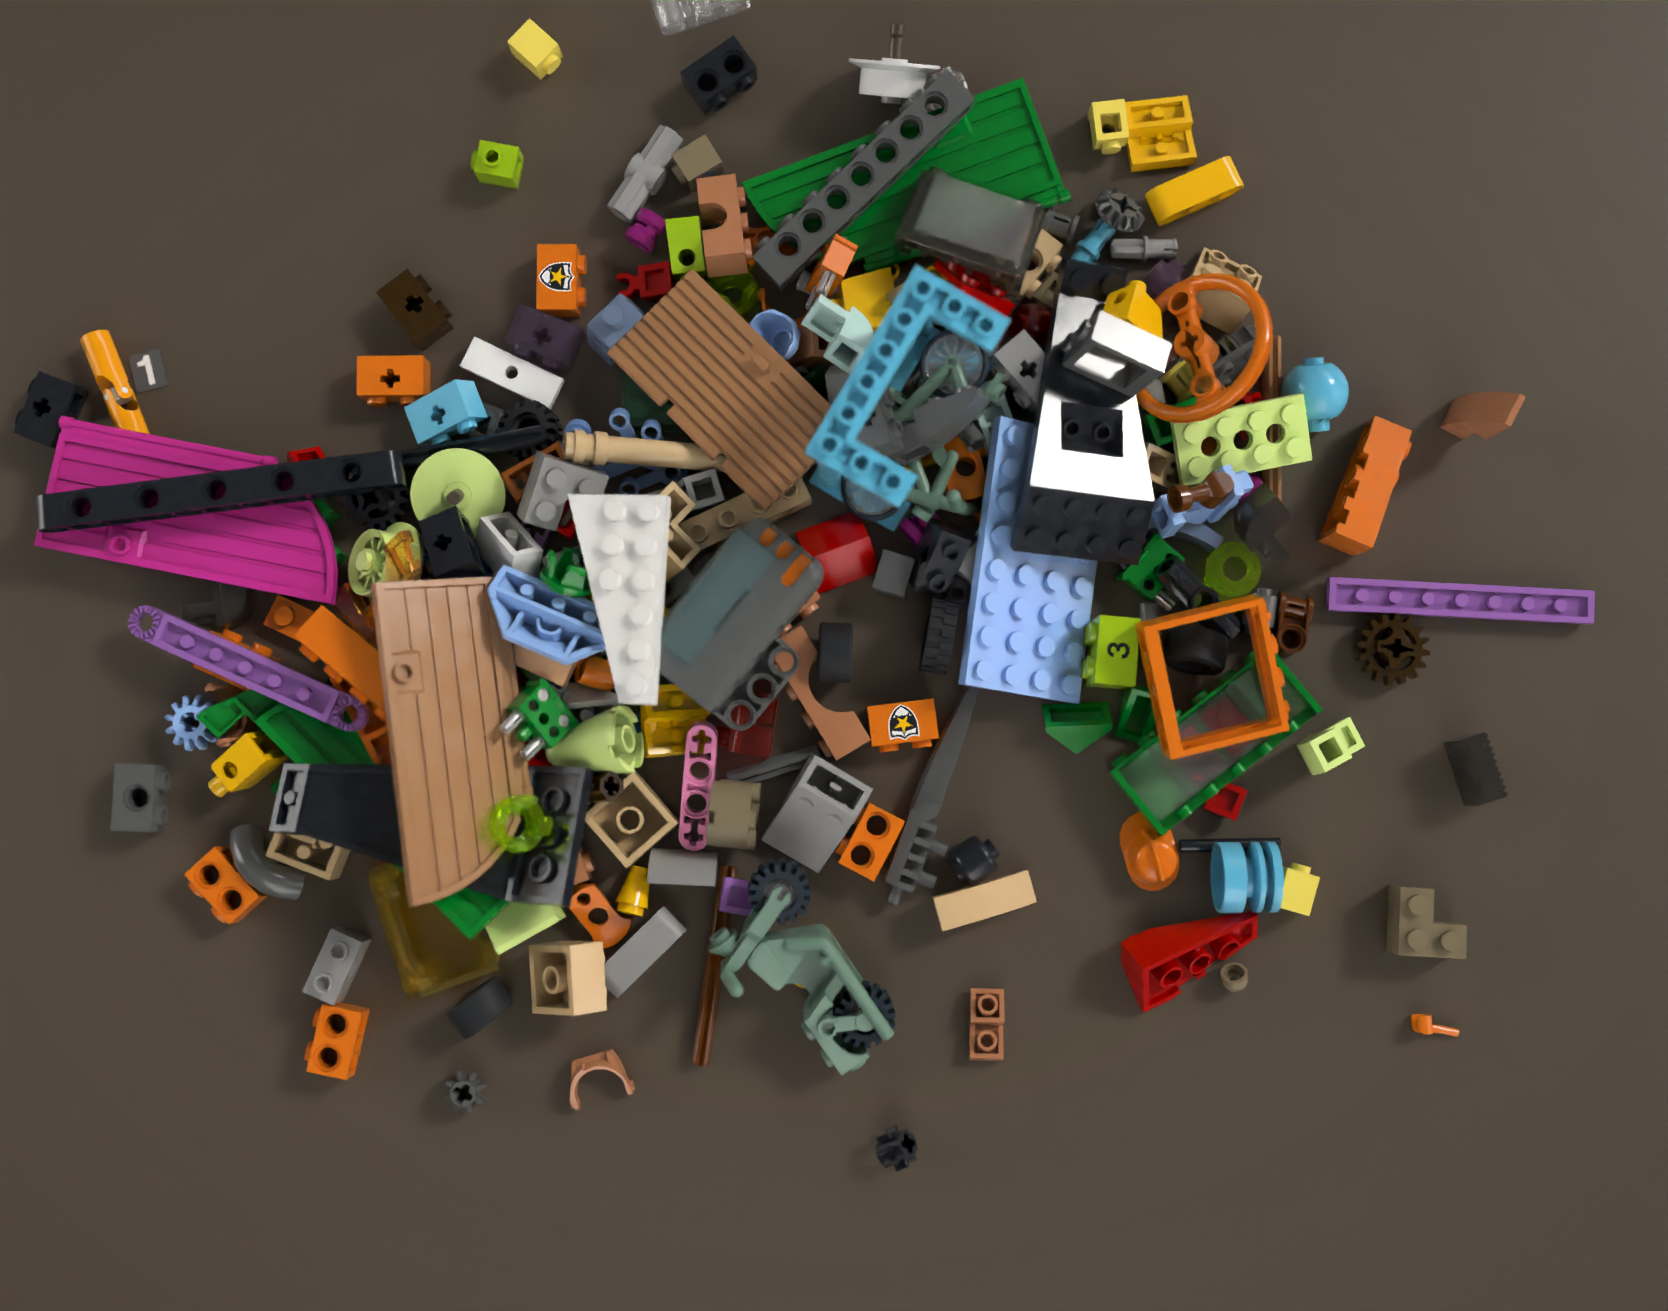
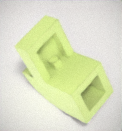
(1330, 746)

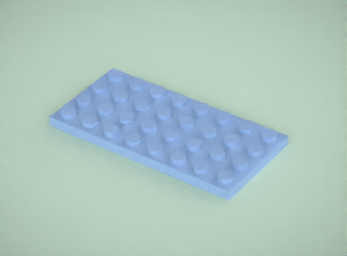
(1023, 606)

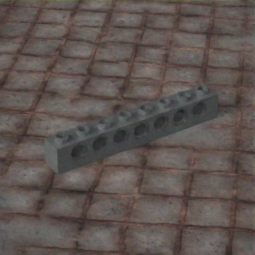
(938, 89)

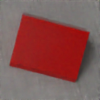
(841, 548)

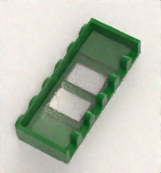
(1172, 789)

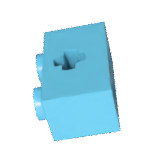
(446, 412)

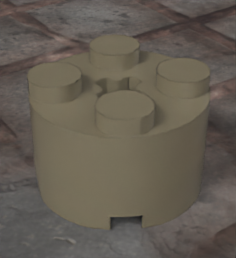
(733, 814)

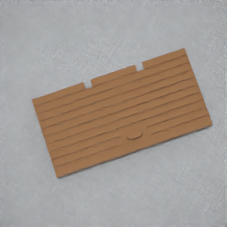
(725, 388)

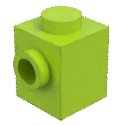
(497, 164)

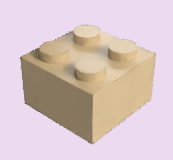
(632, 821)
(567, 977)

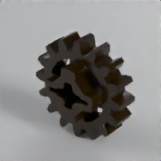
(1388, 661)

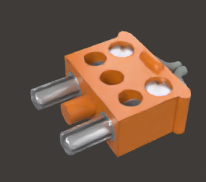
(830, 268)

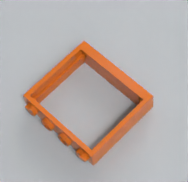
(1269, 675)

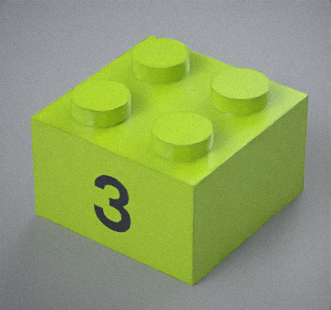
(1111, 652)

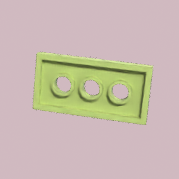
(1259, 453)

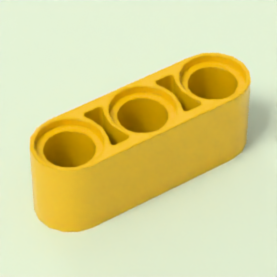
(1194, 190)

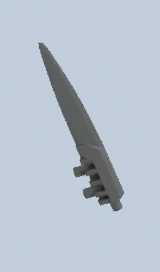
(918, 831)

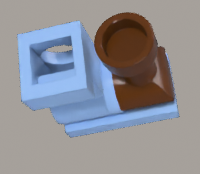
(1202, 502)

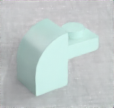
(844, 330)

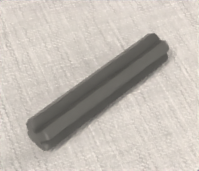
(774, 766)

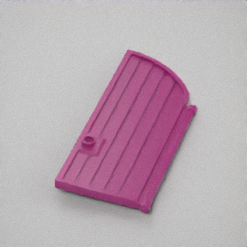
(258, 548)

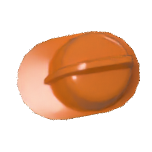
(1148, 858)

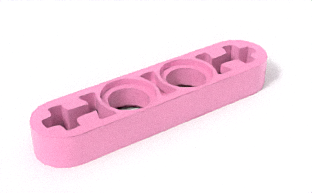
(694, 785)

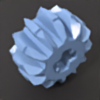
(185, 732)

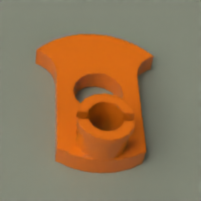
(615, 925)

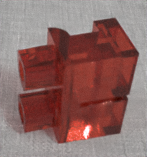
(754, 740)

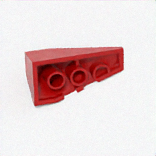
(1172, 954)

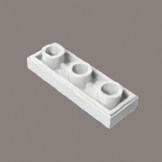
(496, 364)

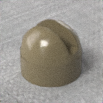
(1230, 974)

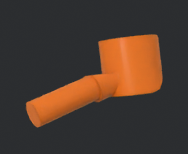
(1423, 1024)

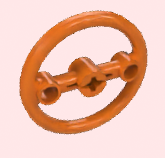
(1202, 351)

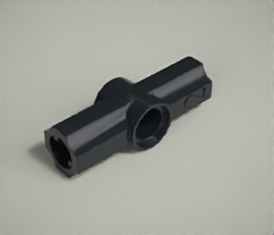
(1186, 586)

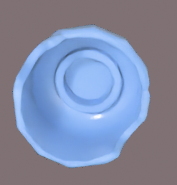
(778, 331)

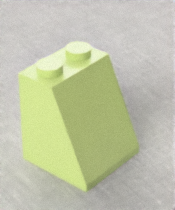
(520, 923)

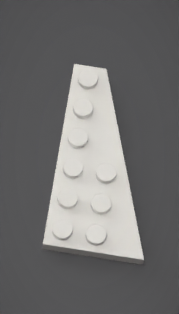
(626, 568)

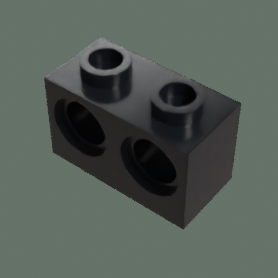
(712, 69)

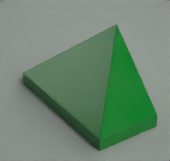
(1077, 724)

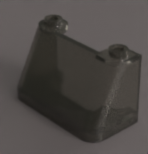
(971, 227)

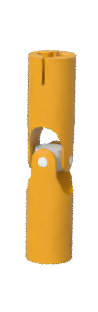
(113, 381)

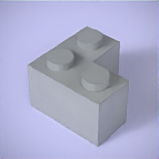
(549, 487)

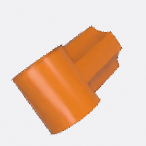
(594, 672)

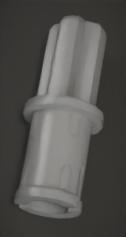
(1143, 248)

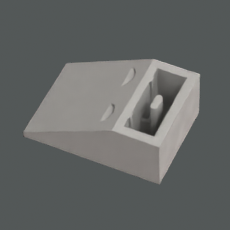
(816, 813)

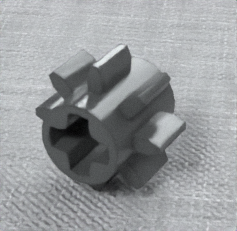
(457, 1091)

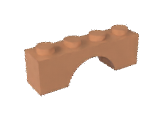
(839, 730)

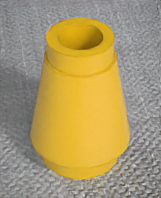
(634, 893)

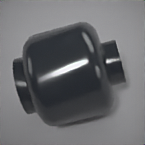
(974, 860)

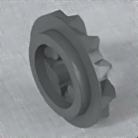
(1111, 203)

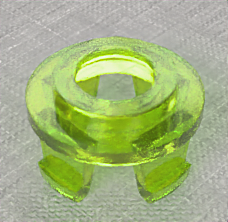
(745, 282)
(1219, 582)
(536, 823)

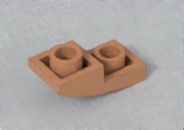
(986, 1024)

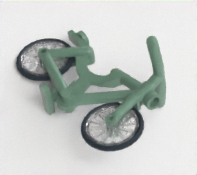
(944, 367)

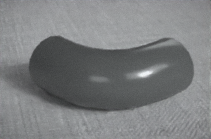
(262, 872)

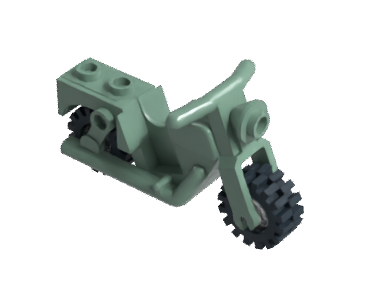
(807, 958)

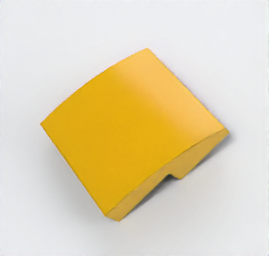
(1160, 133)
(668, 723)

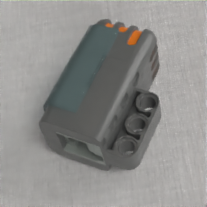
(731, 618)

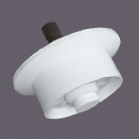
(892, 76)

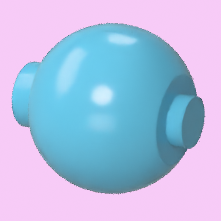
(1323, 390)

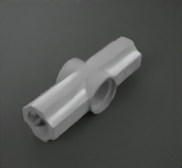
(645, 174)

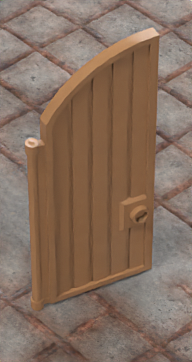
(444, 706)

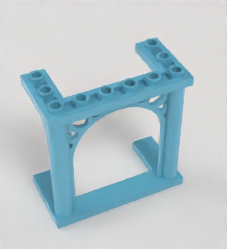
(890, 363)

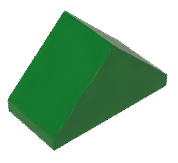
(1135, 714)

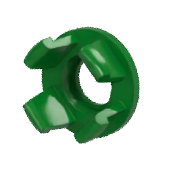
(566, 576)

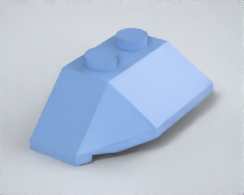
(544, 620)

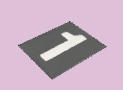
(148, 370)

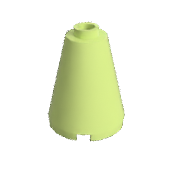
(602, 743)

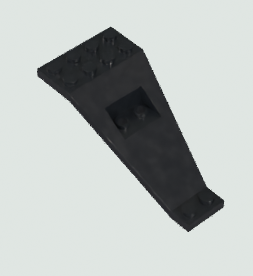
(1083, 489)
(358, 812)

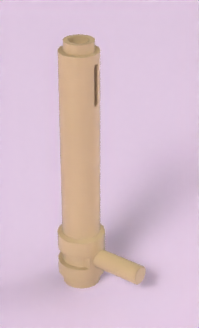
(601, 448)

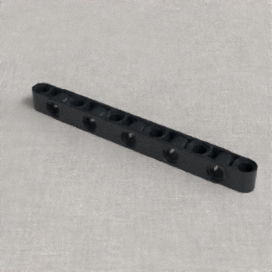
(197, 493)

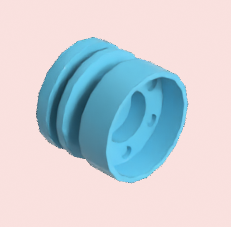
(1253, 877)

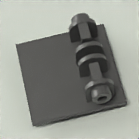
(1235, 357)

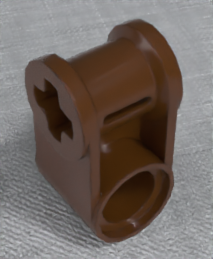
(1293, 618)

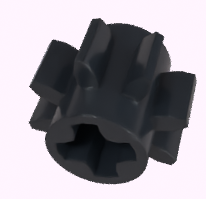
(896, 1148)

